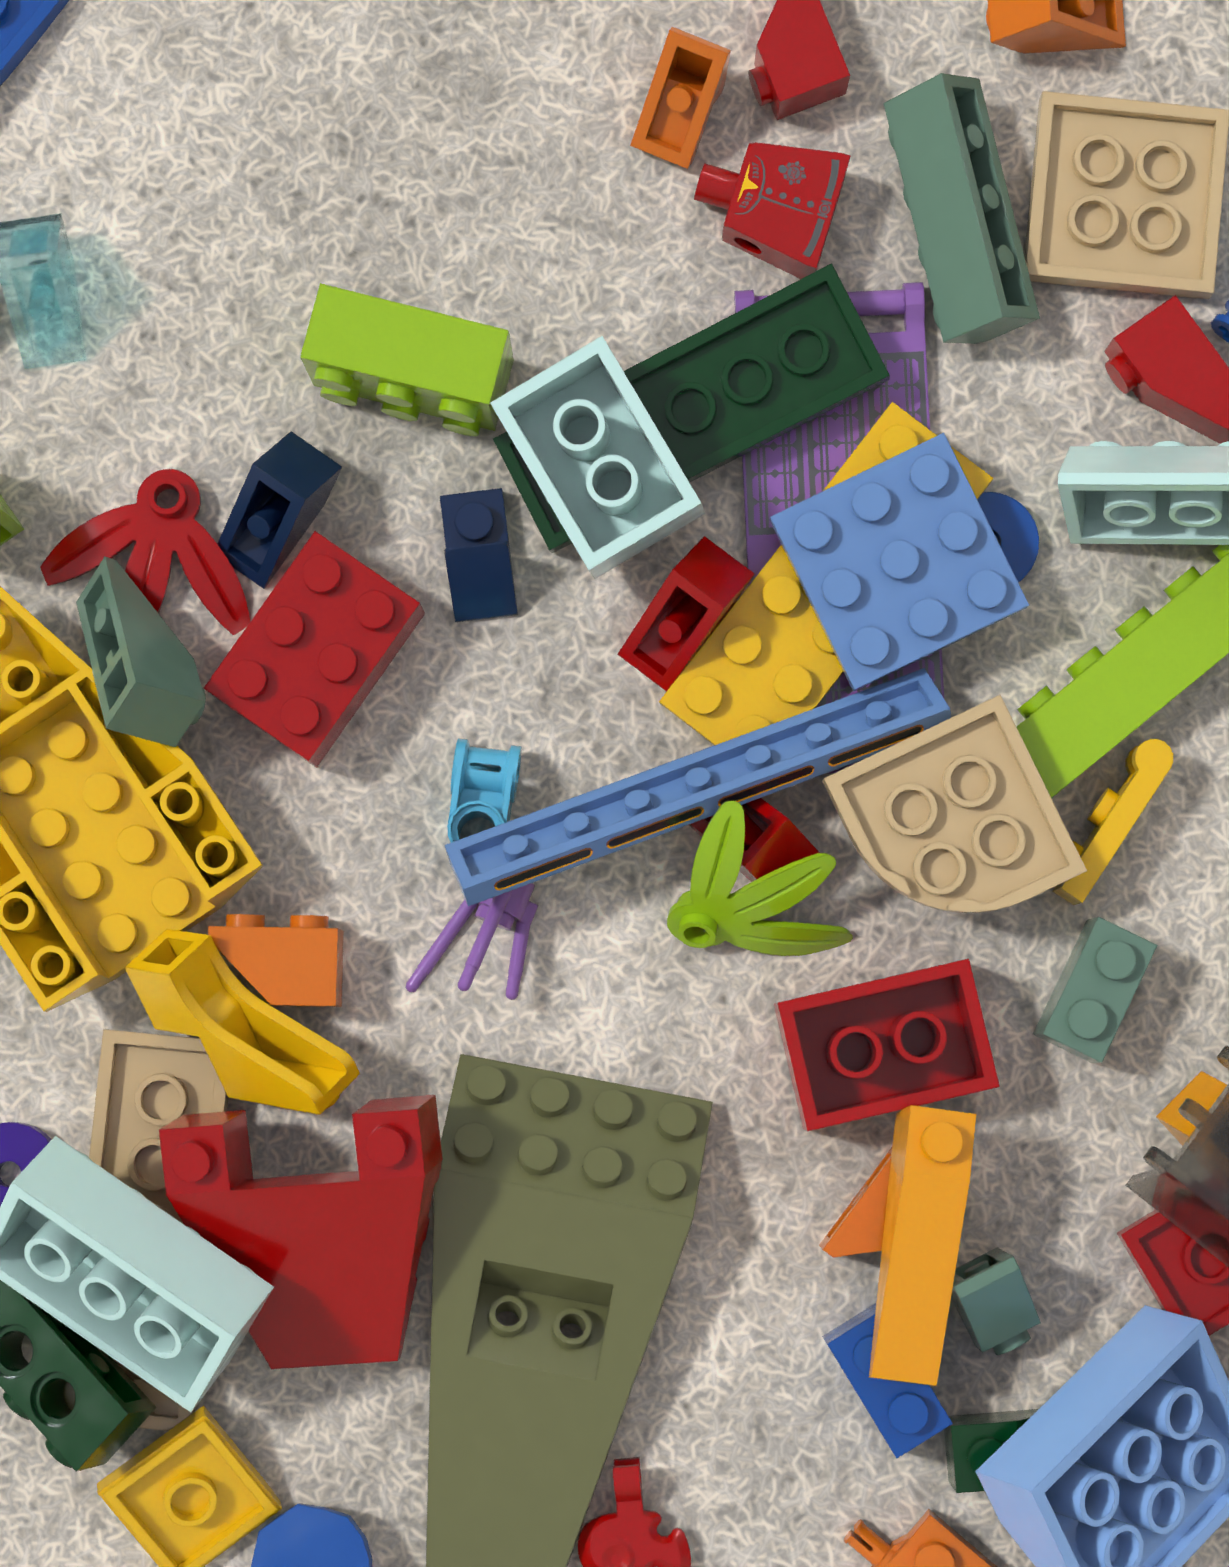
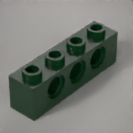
(107, 1400)

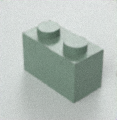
(1095, 989)

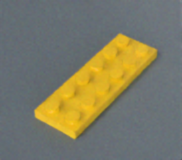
(770, 647)

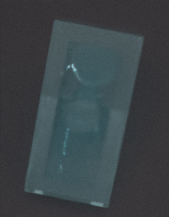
(41, 290)

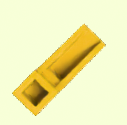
(250, 1043)

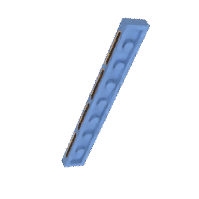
(694, 787)

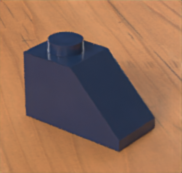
(277, 507)

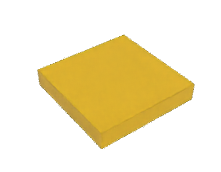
(189, 1494)

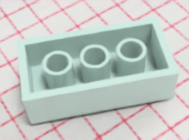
(125, 1273)

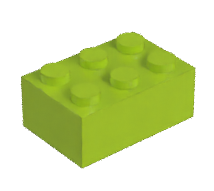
(406, 359)

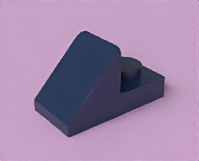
(478, 555)

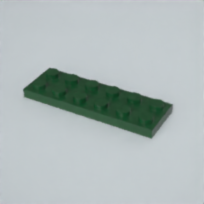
(741, 383)

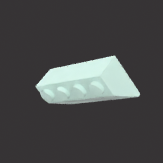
(1146, 494)

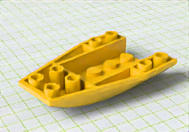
(96, 826)

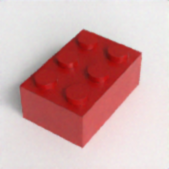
(315, 649)
(886, 1045)

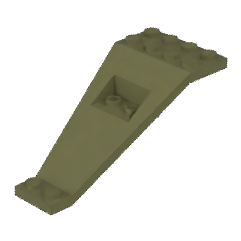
(565, 1211)

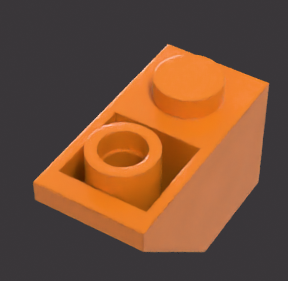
(285, 963)

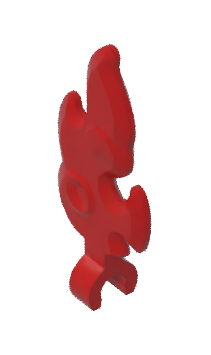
(631, 1533)

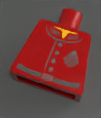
(778, 203)

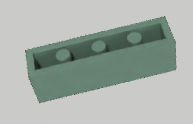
(960, 209)

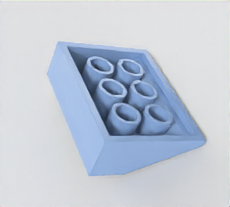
(1123, 1455)

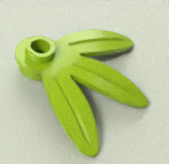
(714, 915)

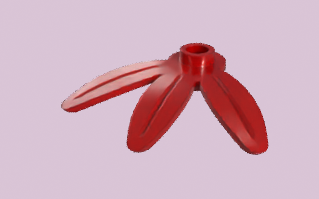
(157, 536)

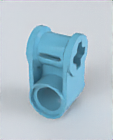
(480, 791)

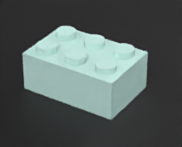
(598, 457)

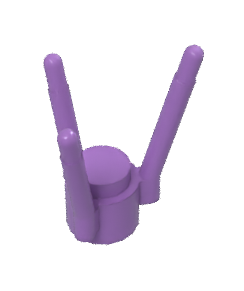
(494, 913)

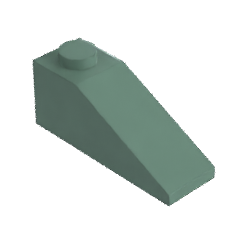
(137, 662)

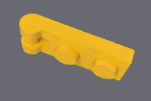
(1116, 814)

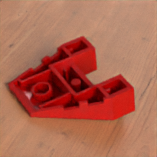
(328, 1242)

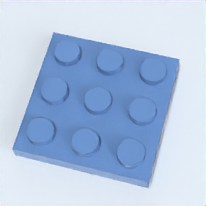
(899, 562)

